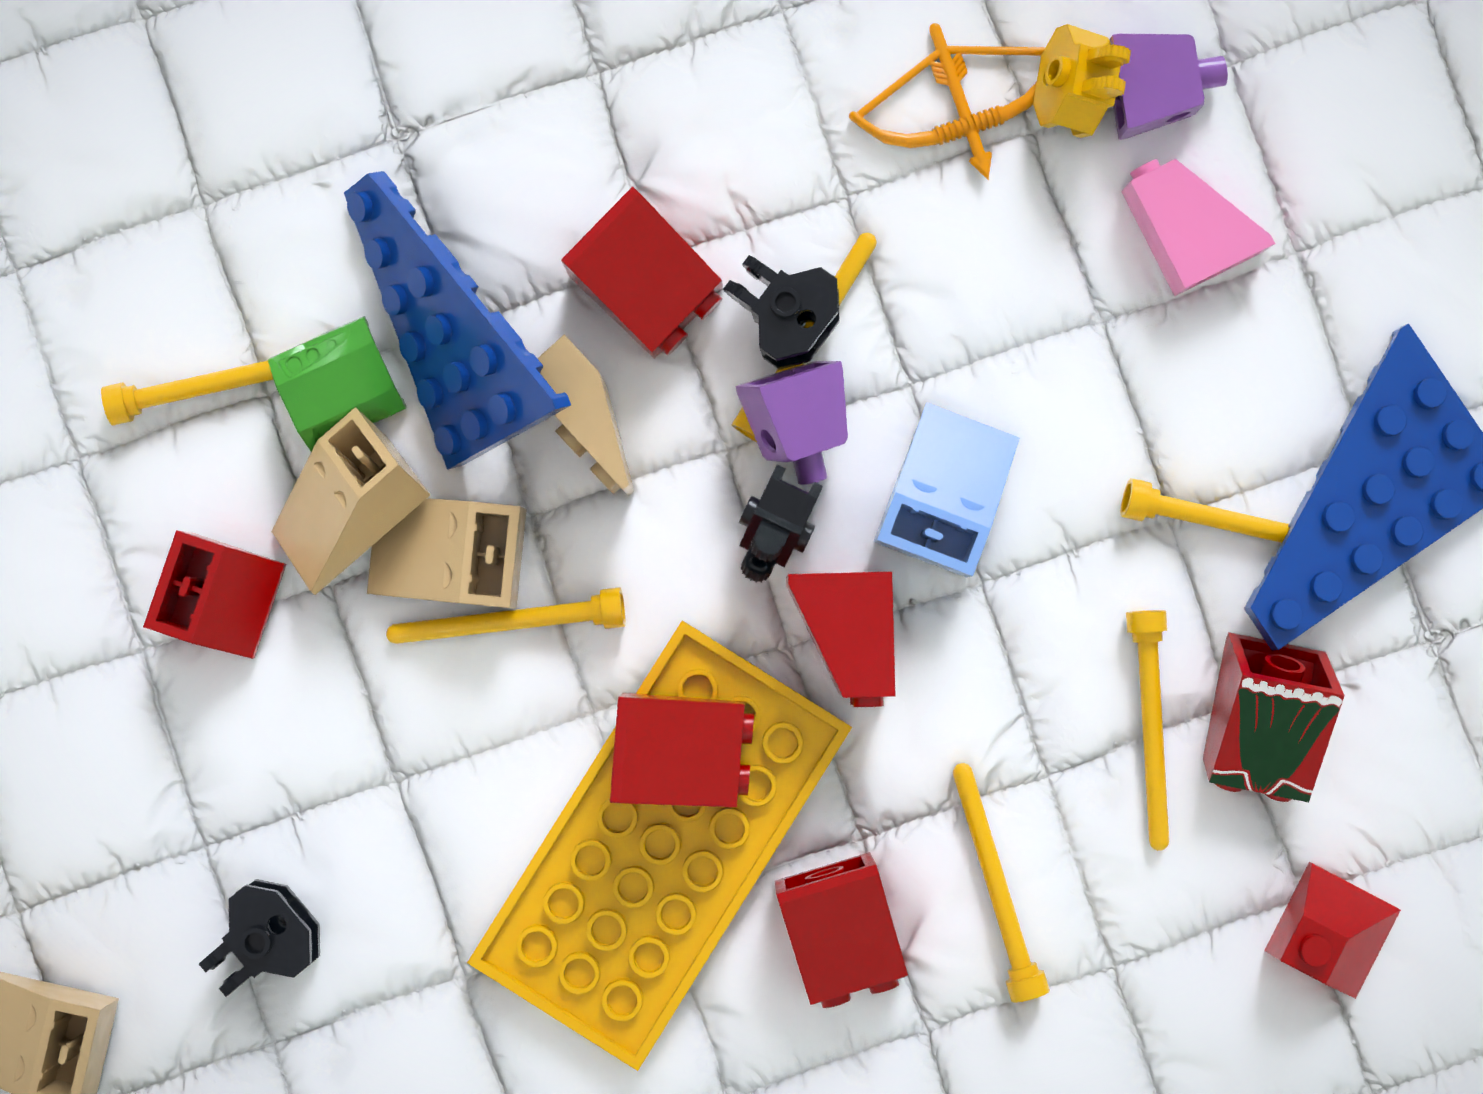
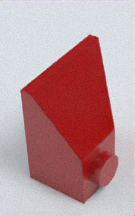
(1332, 930)

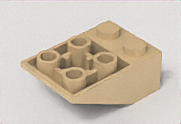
(590, 419)
(345, 500)
(452, 554)
(52, 1036)

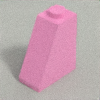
(1190, 225)

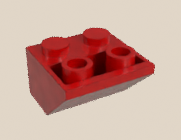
(214, 594)

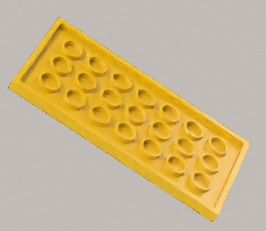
(640, 894)

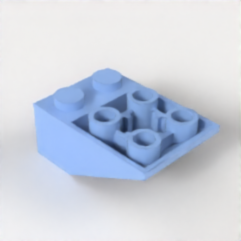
(947, 491)

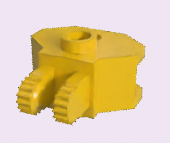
(1078, 79)

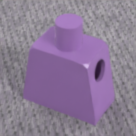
(1162, 81)
(798, 415)

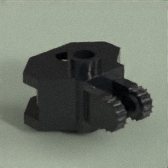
(784, 309)
(776, 525)
(262, 938)

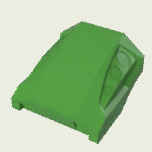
(332, 377)

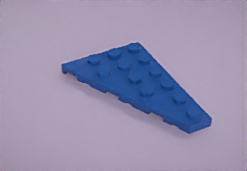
(463, 359)
(1385, 493)

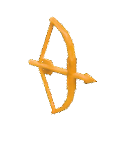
(950, 73)

